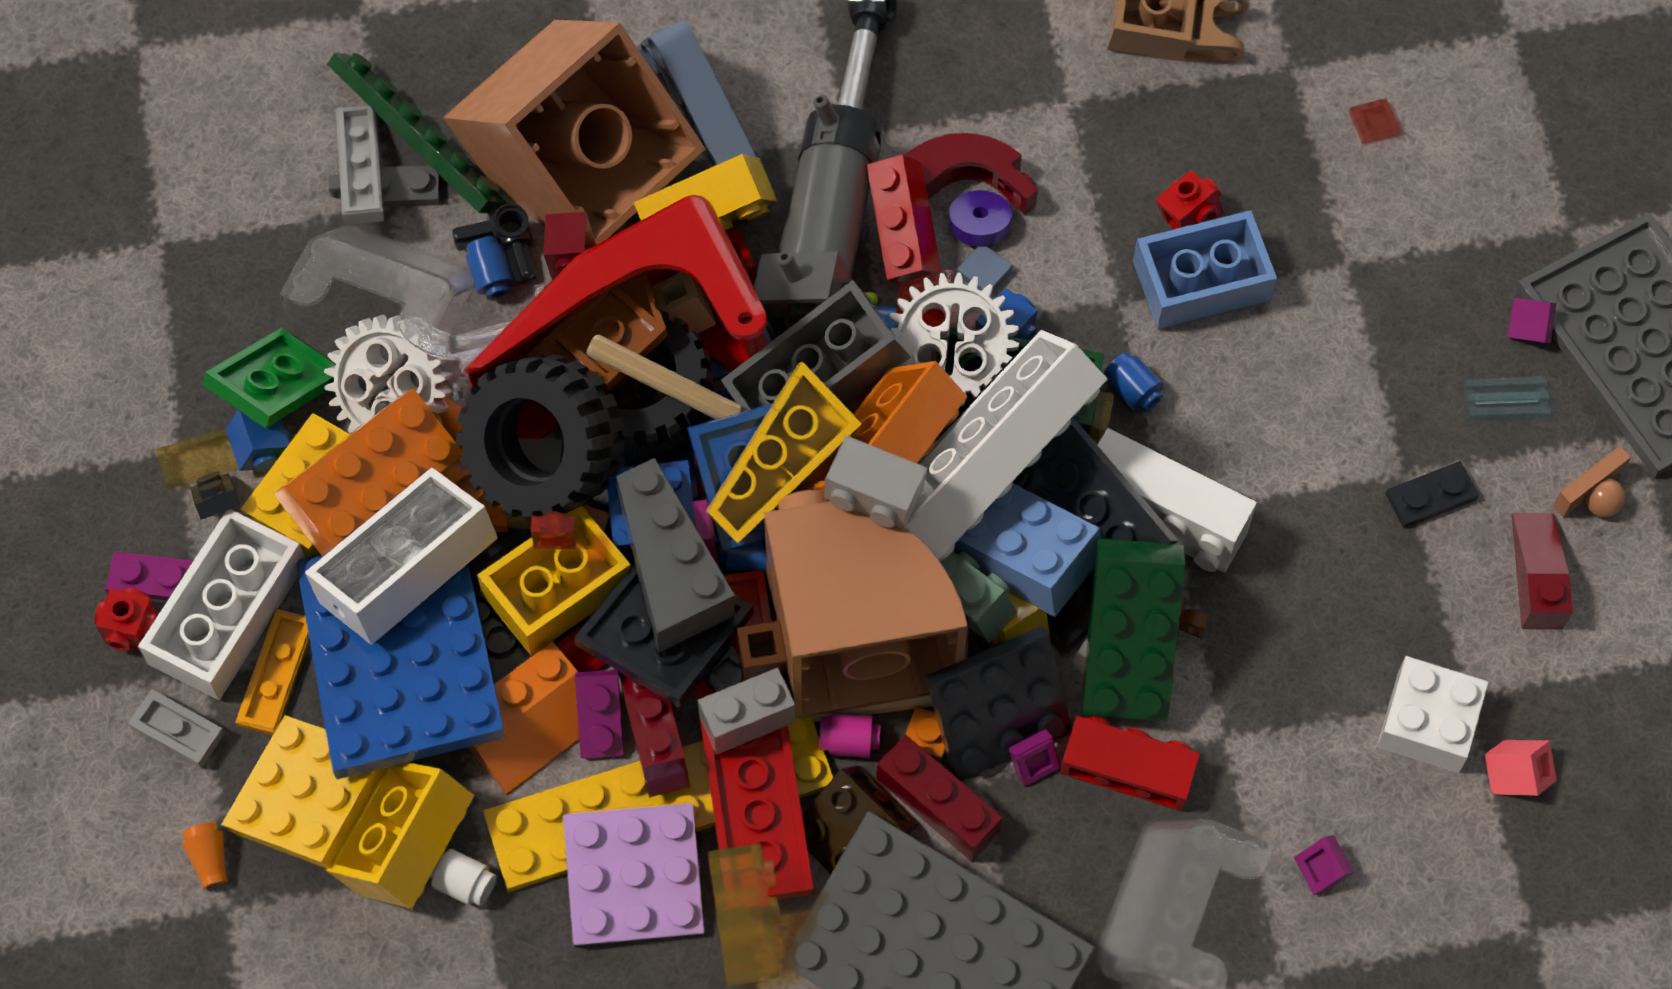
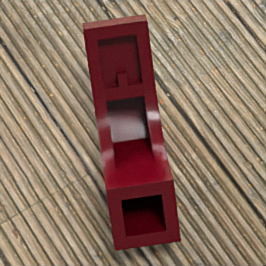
(976, 158)

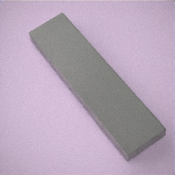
(359, 165)

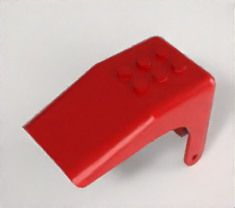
(671, 241)

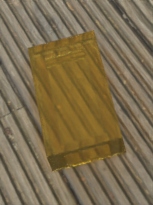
(196, 458)

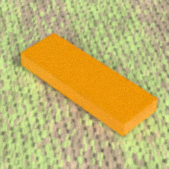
(275, 673)

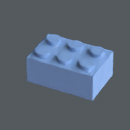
(1204, 269)
(1033, 548)

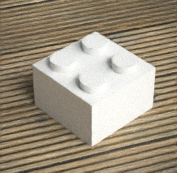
(1432, 714)

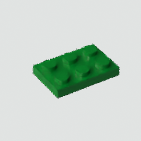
(270, 377)

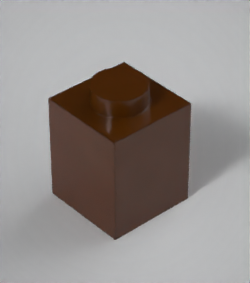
(761, 649)

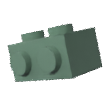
(981, 597)

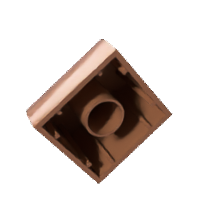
(576, 126)
(856, 607)

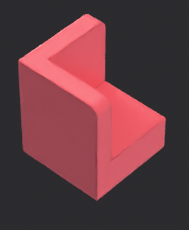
(1520, 767)

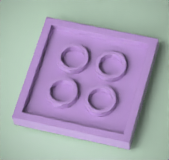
(633, 874)

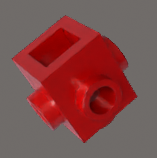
(1190, 201)
(127, 630)

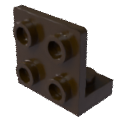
(841, 809)

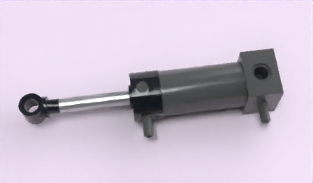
(828, 188)

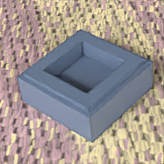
(985, 265)

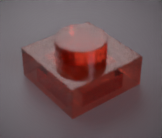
(554, 531)

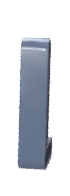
(697, 91)

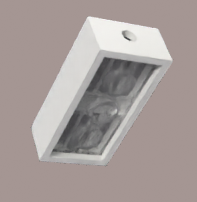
(401, 555)

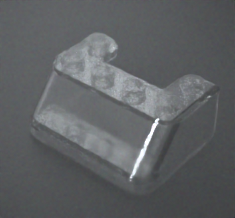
(421, 281)
(1164, 900)

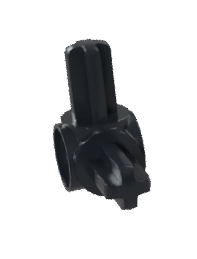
(514, 243)

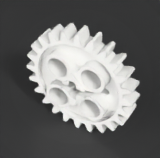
(988, 343)
(362, 357)

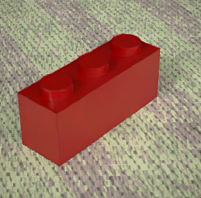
(903, 218)
(1129, 762)

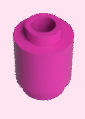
(849, 735)

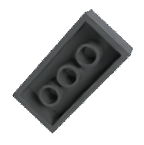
(838, 341)

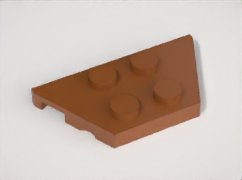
(621, 314)

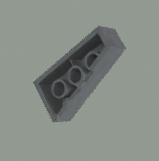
(672, 562)

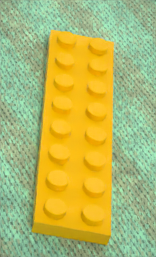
(531, 829)

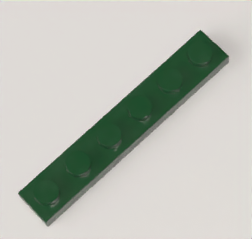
(424, 139)

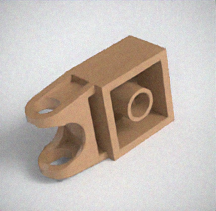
(1175, 29)

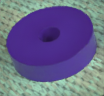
(980, 218)

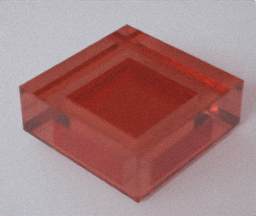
(1374, 121)

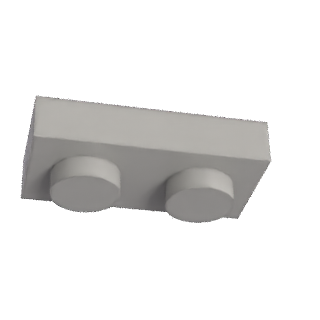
(176, 728)

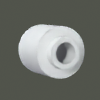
(463, 878)

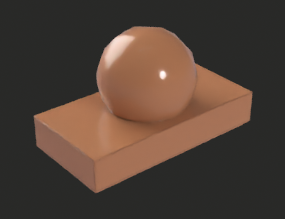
(1597, 488)

